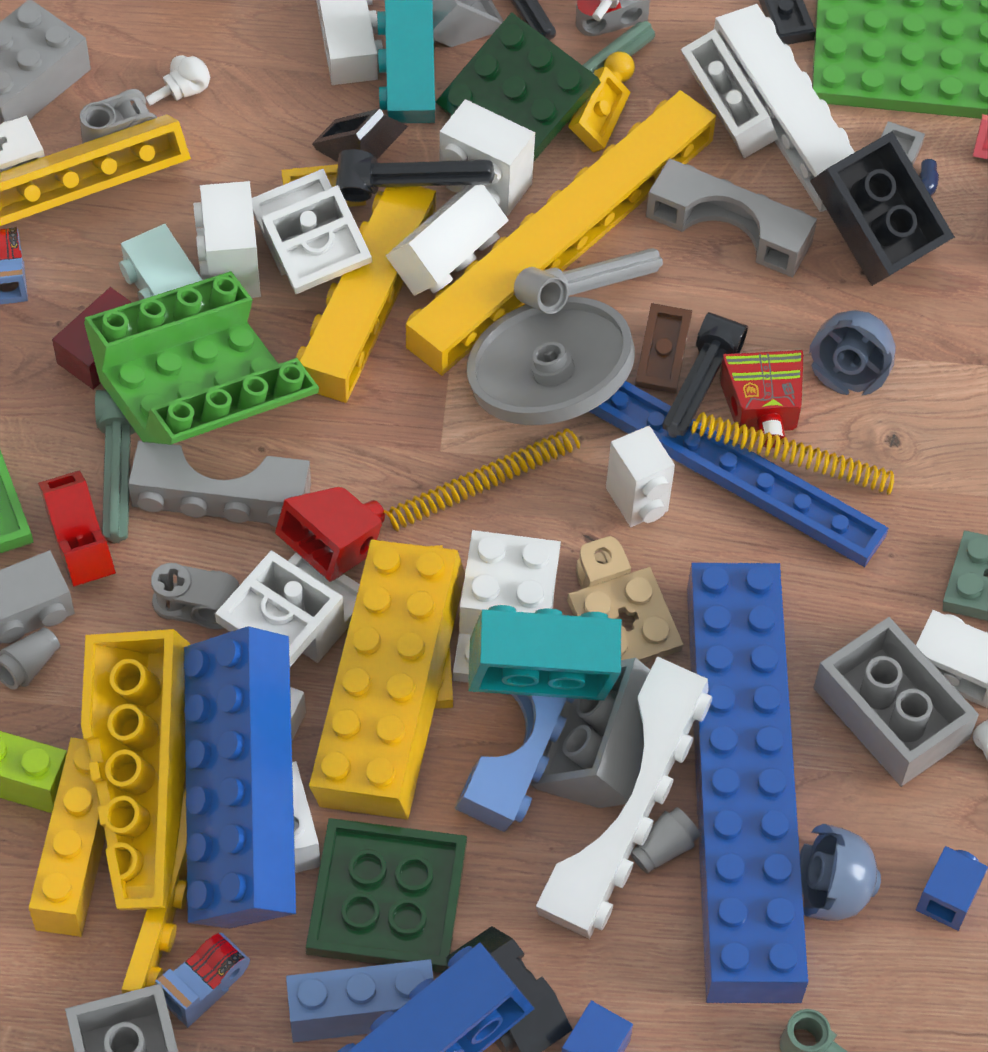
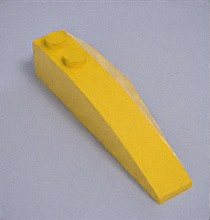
(137, 756)

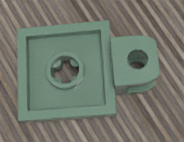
(968, 580)

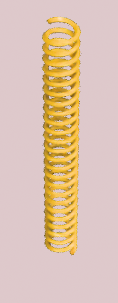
(754, 435)
(508, 472)

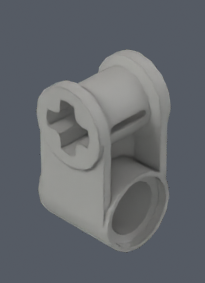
(113, 114)
(194, 596)

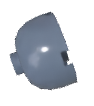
(853, 352)
(837, 874)

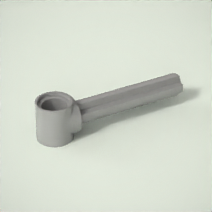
(551, 287)

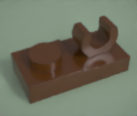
(663, 348)

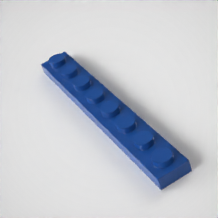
(751, 477)

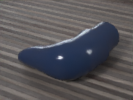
(929, 175)

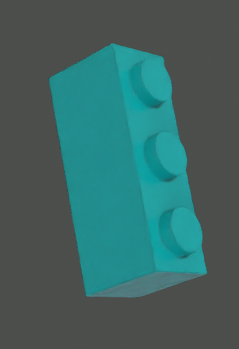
(407, 61)

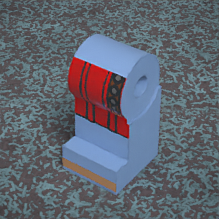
(12, 266)
(203, 978)

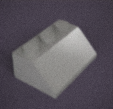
(463, 20)
(599, 745)

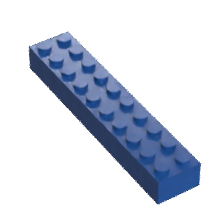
(746, 787)

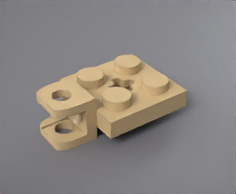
(614, 590)

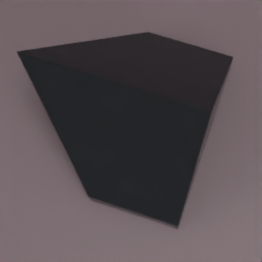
(362, 131)

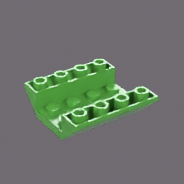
(190, 361)

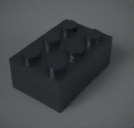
(882, 208)

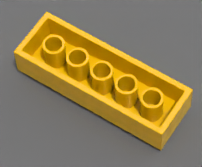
(388, 680)

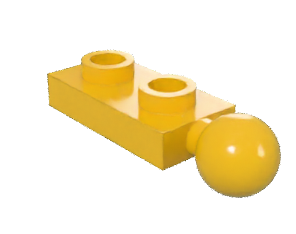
(602, 109)

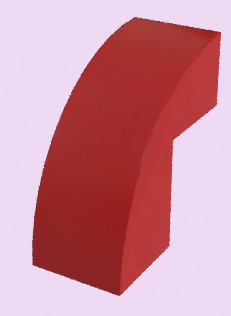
(76, 528)

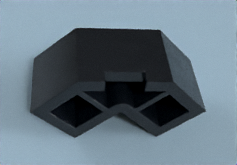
(543, 1024)

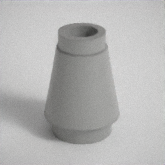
(26, 657)
(668, 838)

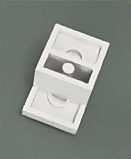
(310, 231)
(503, 572)
(293, 602)

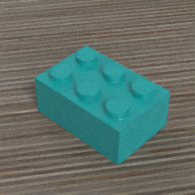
(544, 653)

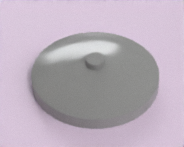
(551, 365)

